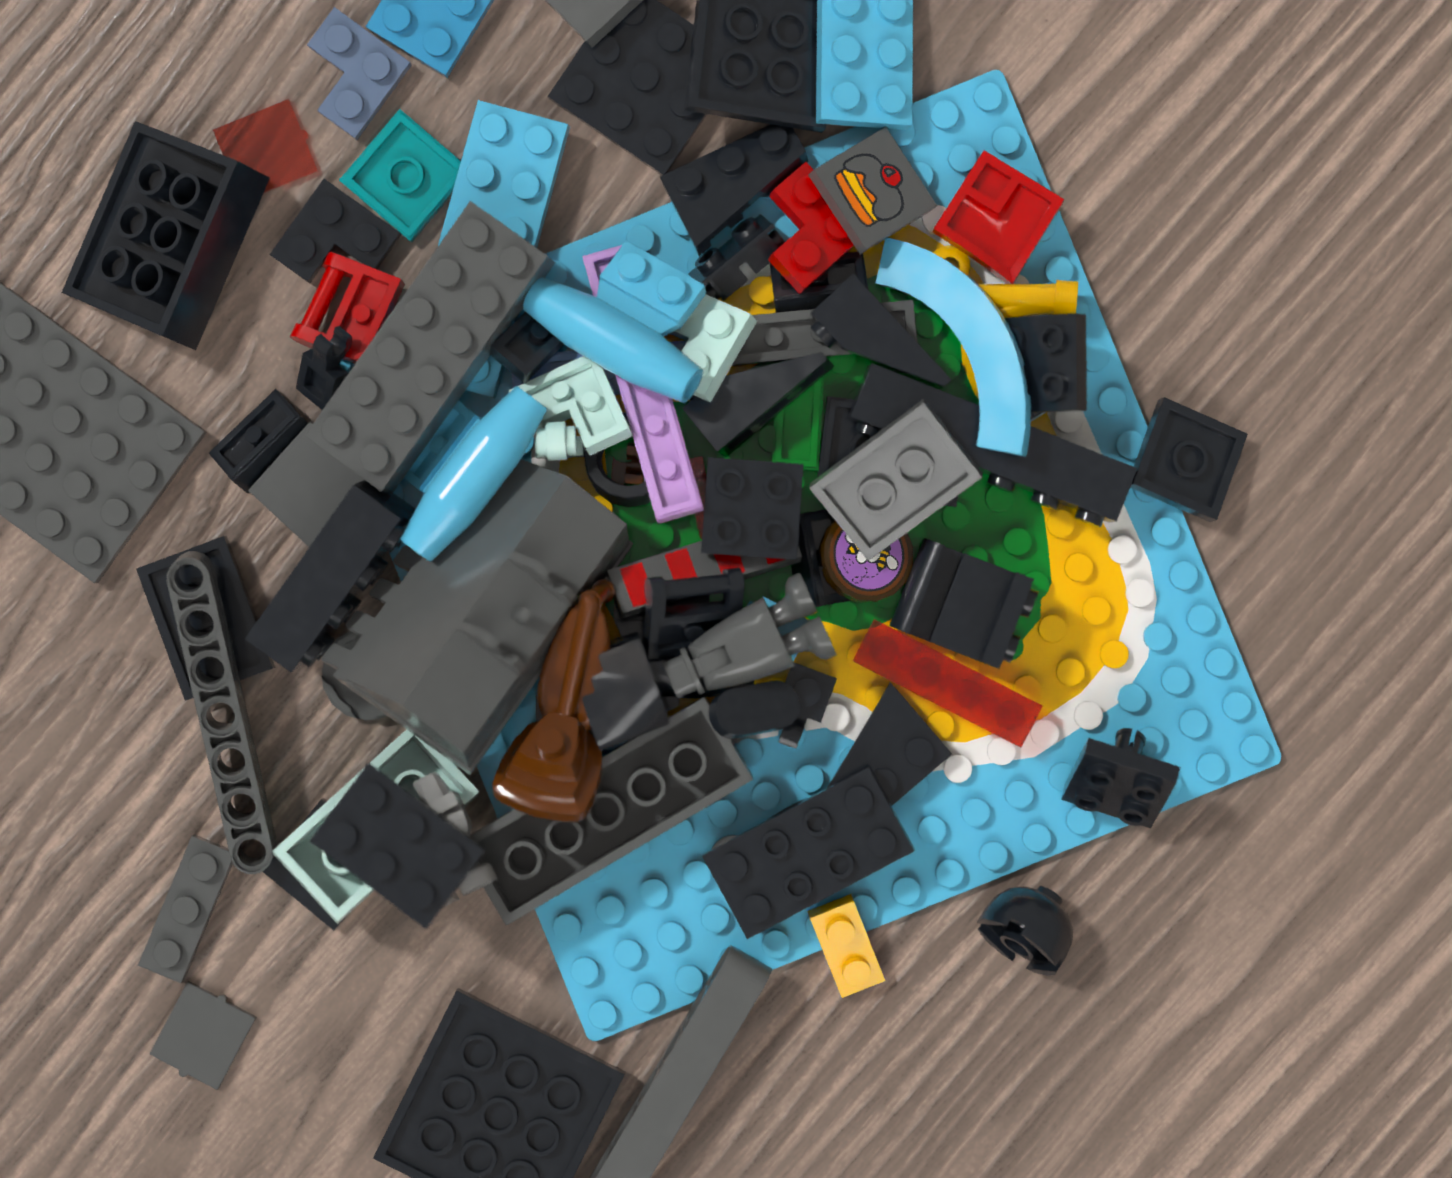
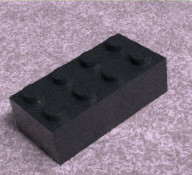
(329, 576)

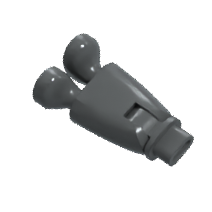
(750, 644)

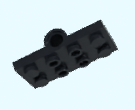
(808, 852)

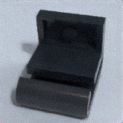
(964, 604)

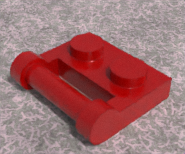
(363, 307)

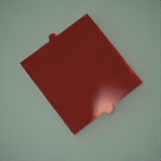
(269, 144)

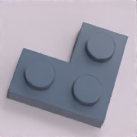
(368, 68)

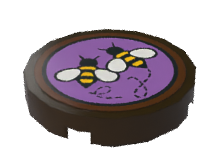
(857, 577)

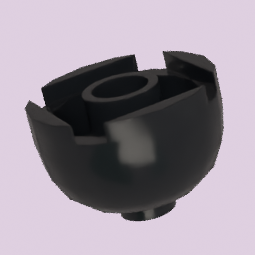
(1028, 925)

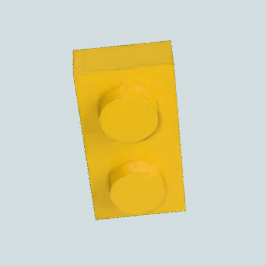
(846, 945)

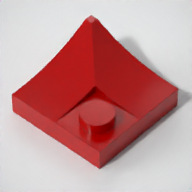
(998, 217)

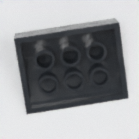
(166, 234)

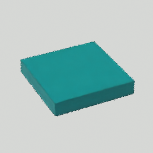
(404, 175)

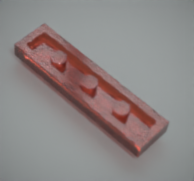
(947, 683)

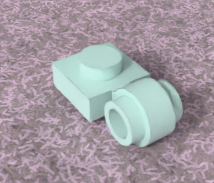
(558, 442)

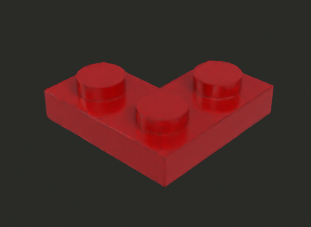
(820, 236)

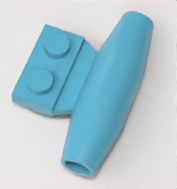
(627, 321)
(466, 468)

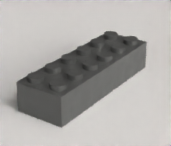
(429, 349)
(641, 794)

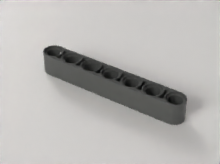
(218, 735)
(685, 1067)

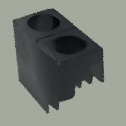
(625, 694)

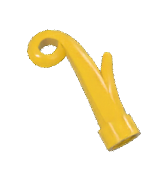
(1022, 299)

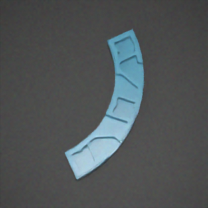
(982, 332)

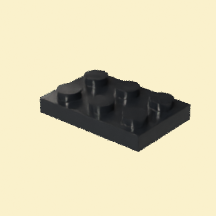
(236, 605)
(397, 845)

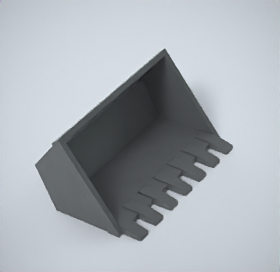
(477, 621)

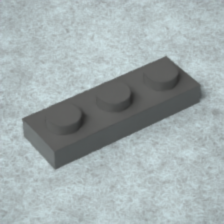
(187, 909)

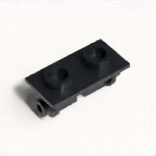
(748, 243)

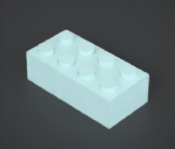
(324, 878)

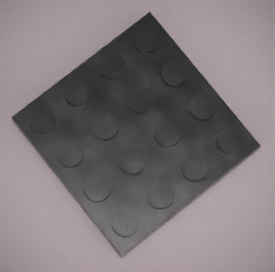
(497, 1100)

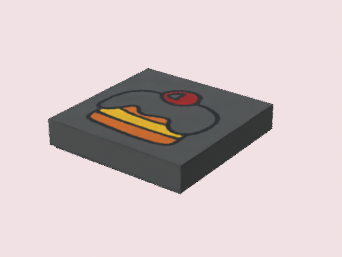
(872, 190)

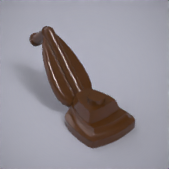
(556, 762)

